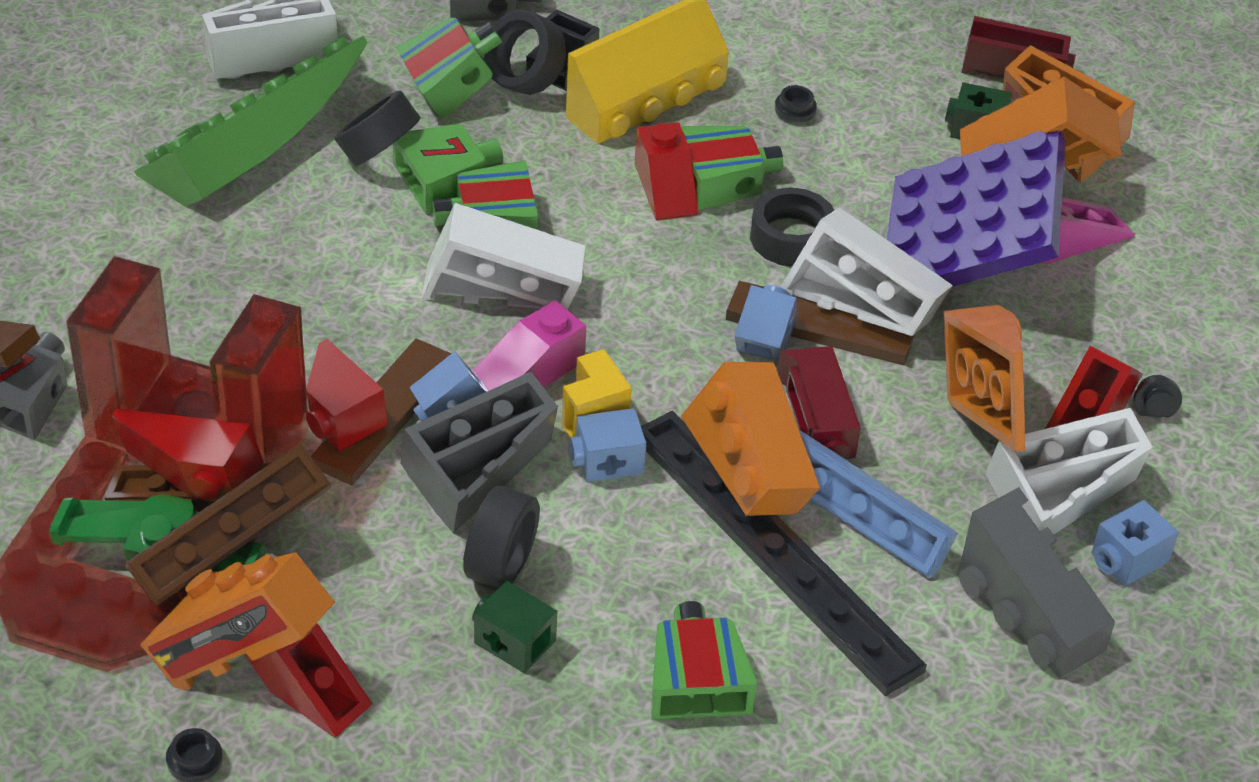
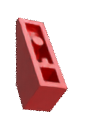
(191, 453)

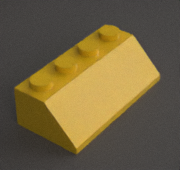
(645, 70)

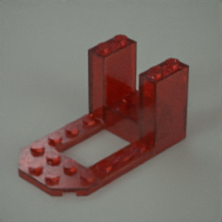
(127, 364)

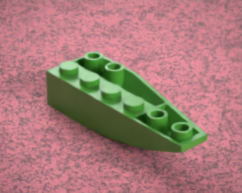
(229, 145)

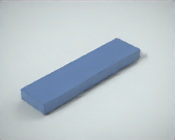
(878, 511)

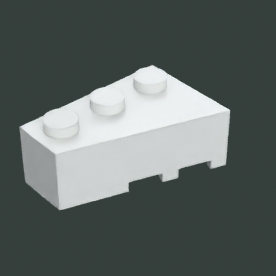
(267, 35)
(502, 260)
(865, 275)
(1071, 466)

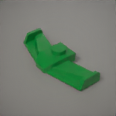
(132, 523)

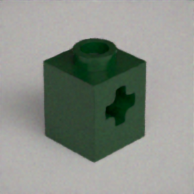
(972, 104)
(514, 626)

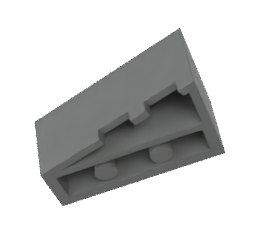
(477, 446)
(1030, 588)

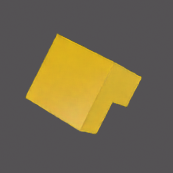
(597, 390)

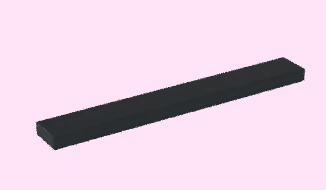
(786, 561)

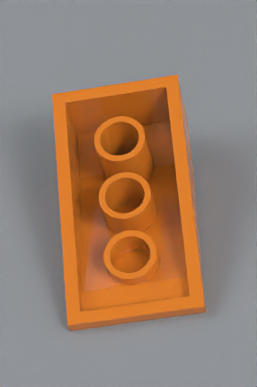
(987, 370)

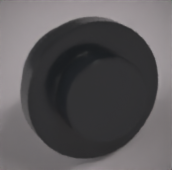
(796, 104)
(1157, 397)
(194, 755)

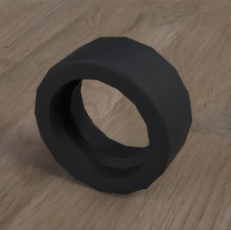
(549, 57)
(377, 128)
(782, 204)
(501, 536)

